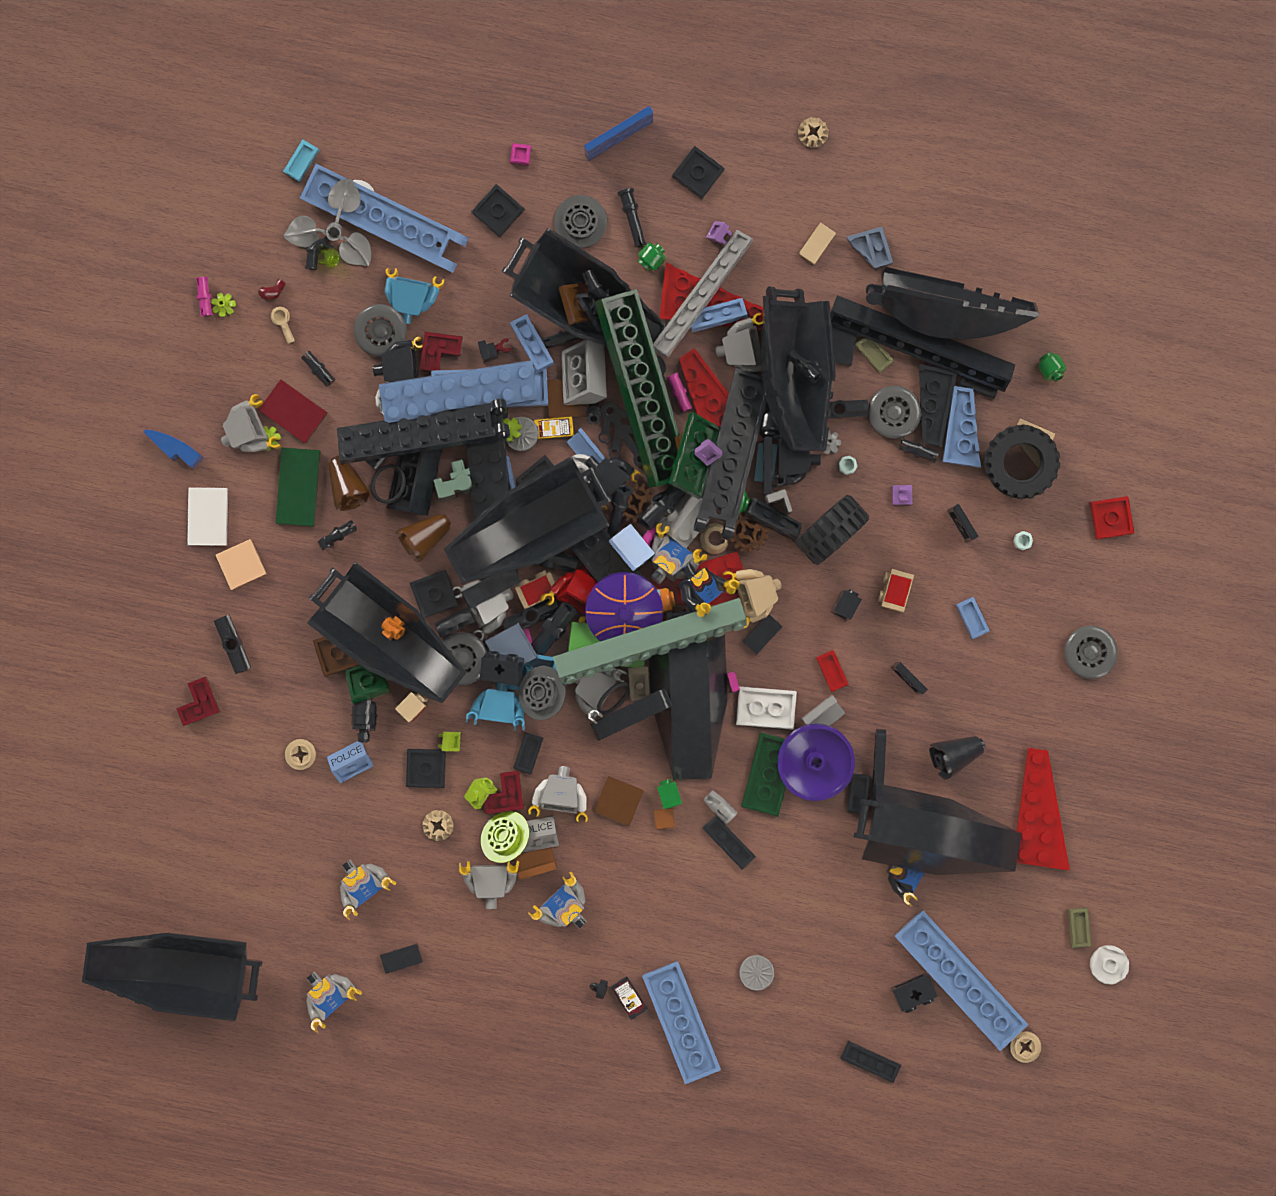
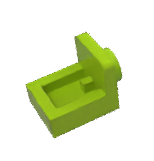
(479, 792)

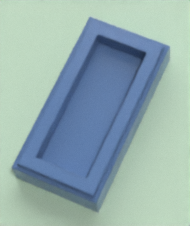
(972, 618)

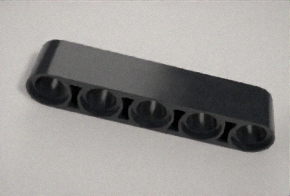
(631, 714)

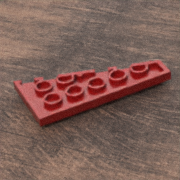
(679, 285)
(705, 388)
(1039, 815)

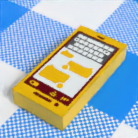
(555, 428)

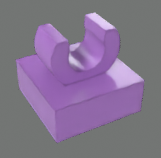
(718, 231)
(708, 452)
(902, 495)

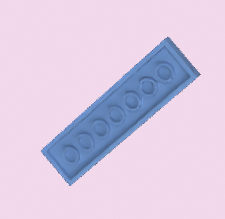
(457, 390)
(961, 980)

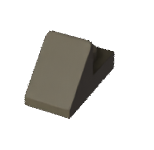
(638, 683)

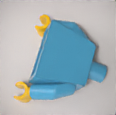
(410, 295)

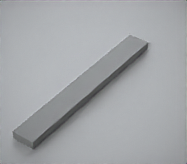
(702, 293)

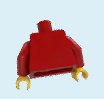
(573, 589)

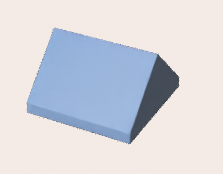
(631, 547)

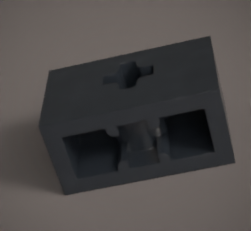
(846, 604)
(502, 668)
(903, 992)

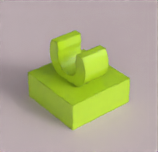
(450, 741)

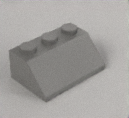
(584, 373)
(682, 521)

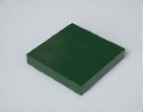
(365, 684)

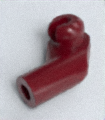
(272, 292)

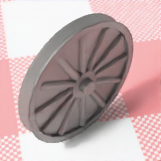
(528, 437)
(756, 972)

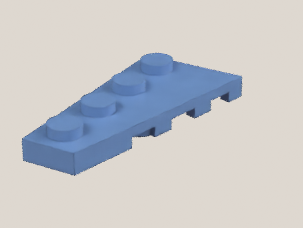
(961, 435)

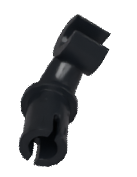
(313, 252)
(594, 286)
(593, 413)
(337, 534)

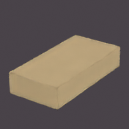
(817, 243)

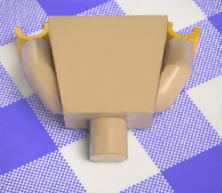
(756, 593)

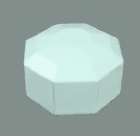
(847, 465)
(1023, 540)

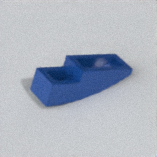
(175, 448)

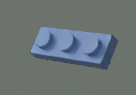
(720, 315)
(531, 343)

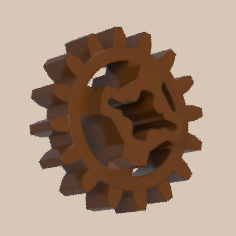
(644, 499)
(740, 536)

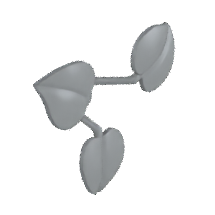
(353, 250)

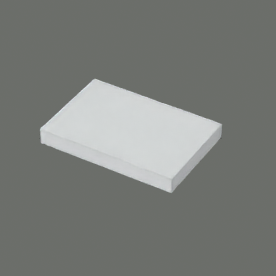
(207, 516)
(766, 708)

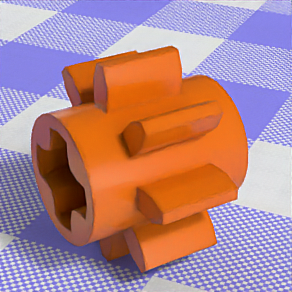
(393, 628)

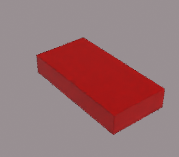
(832, 671)

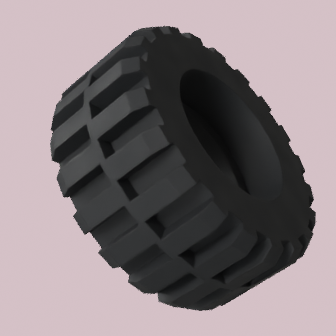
(1048, 461)
(832, 529)

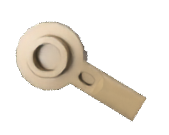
(281, 316)

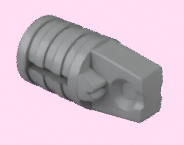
(720, 807)

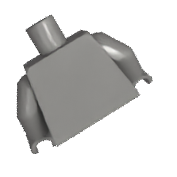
(489, 613)
(591, 690)

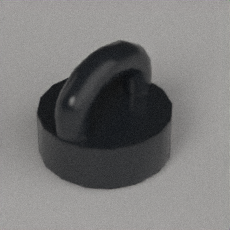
(600, 988)

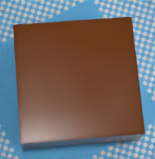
(664, 818)

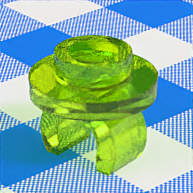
(331, 258)

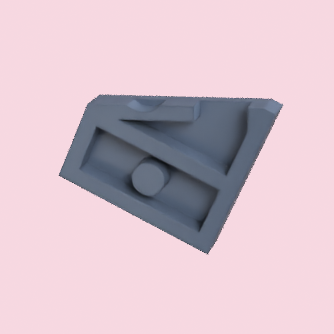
(872, 247)

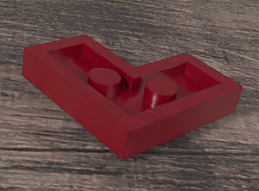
(435, 345)
(203, 705)
(510, 797)

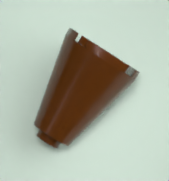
(346, 486)
(423, 535)

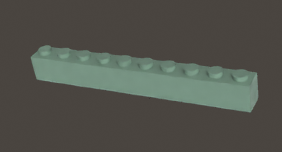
(649, 641)

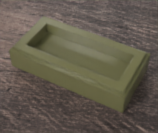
(874, 354)
(1079, 927)

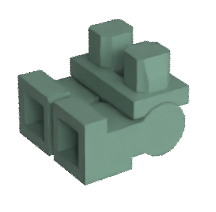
(460, 483)

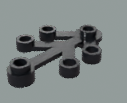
(622, 431)

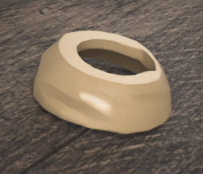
(704, 540)

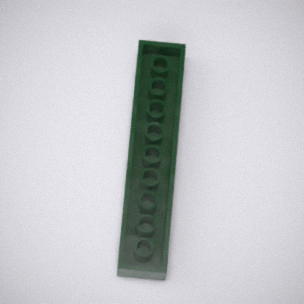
(640, 383)

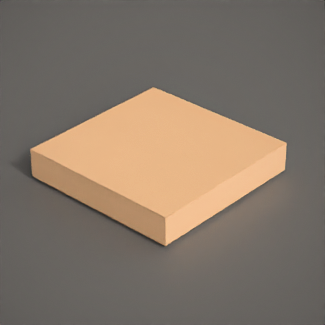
(241, 564)

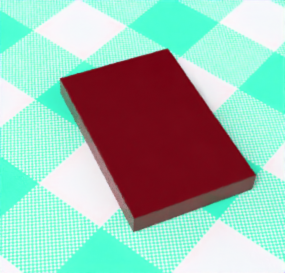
(293, 411)

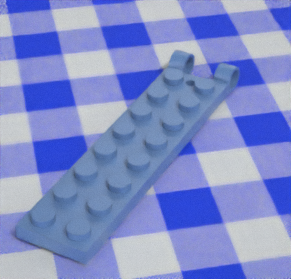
(386, 219)

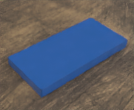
(618, 133)

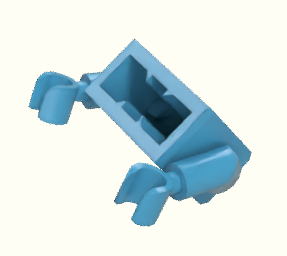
(497, 706)

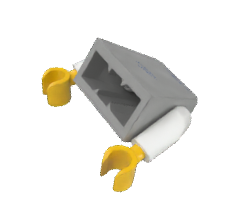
(560, 794)

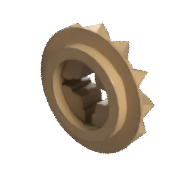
(813, 141)
(293, 748)
(435, 816)
(1034, 1045)

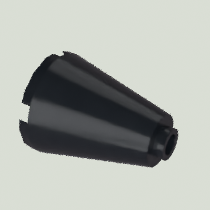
(955, 754)

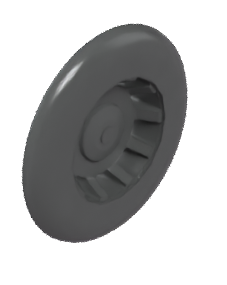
(581, 220)
(379, 329)
(894, 412)
(1091, 652)
(465, 656)
(535, 691)

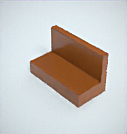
(535, 862)

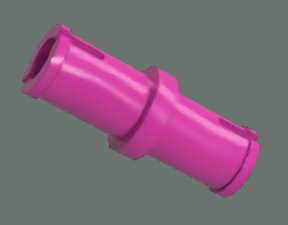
(204, 296)
(679, 392)

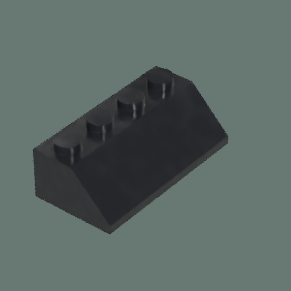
(420, 472)

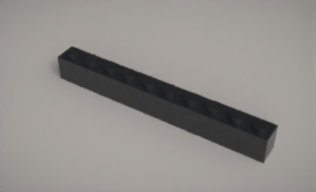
(933, 350)

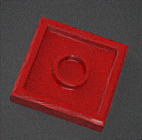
(1112, 517)

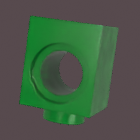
(669, 794)

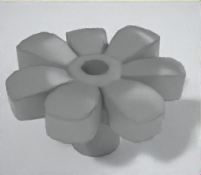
(834, 442)

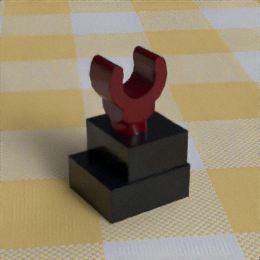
(489, 351)

